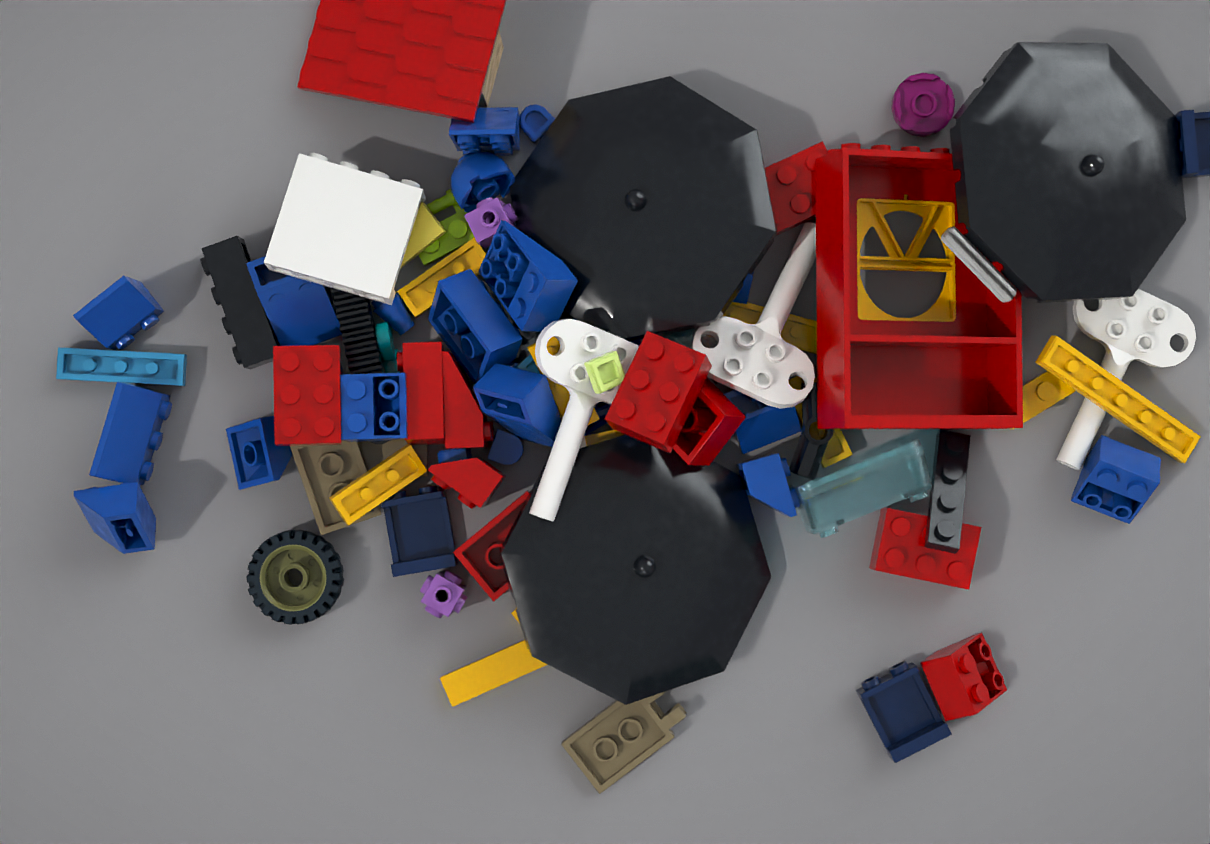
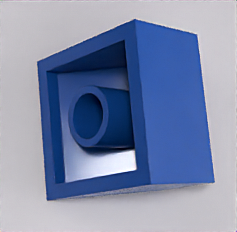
(120, 313)

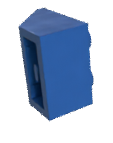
(373, 407)
(762, 422)
(1117, 479)
(767, 483)
(119, 516)

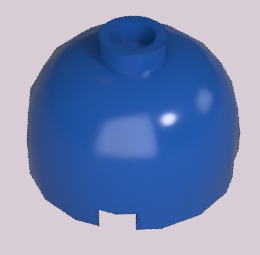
(479, 178)

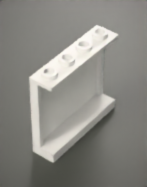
(344, 227)

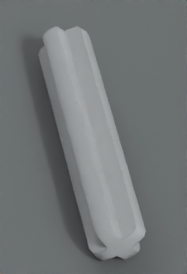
(978, 264)

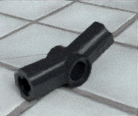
(808, 450)

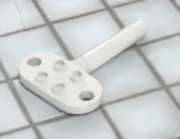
(1129, 331)
(578, 345)
(755, 355)

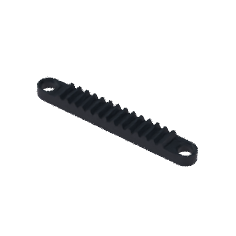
(358, 335)

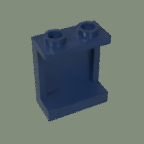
(1194, 143)
(419, 531)
(902, 711)

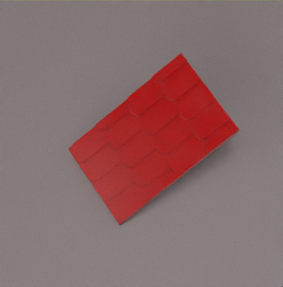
(407, 53)

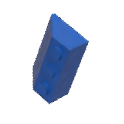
(473, 324)
(131, 434)

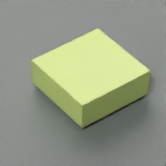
(605, 372)

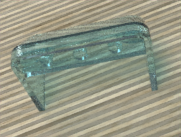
(864, 488)

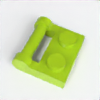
(456, 229)

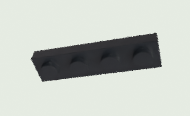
(947, 491)

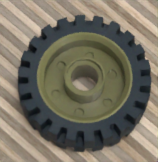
(271, 583)

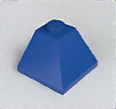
(255, 453)

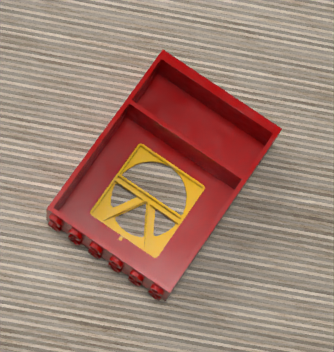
(920, 372)

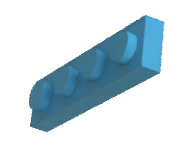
(121, 366)

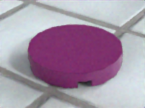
(923, 104)

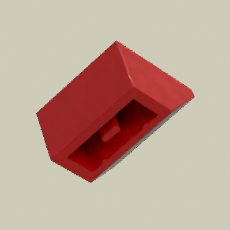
(471, 477)
(964, 677)

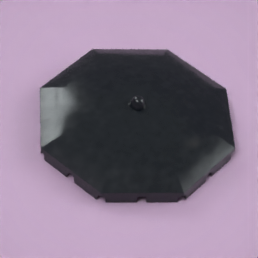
(1068, 172)
(648, 206)
(638, 572)

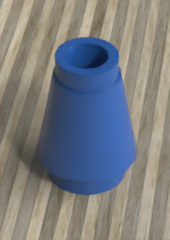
(395, 314)

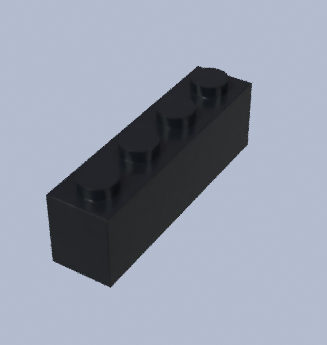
(242, 307)

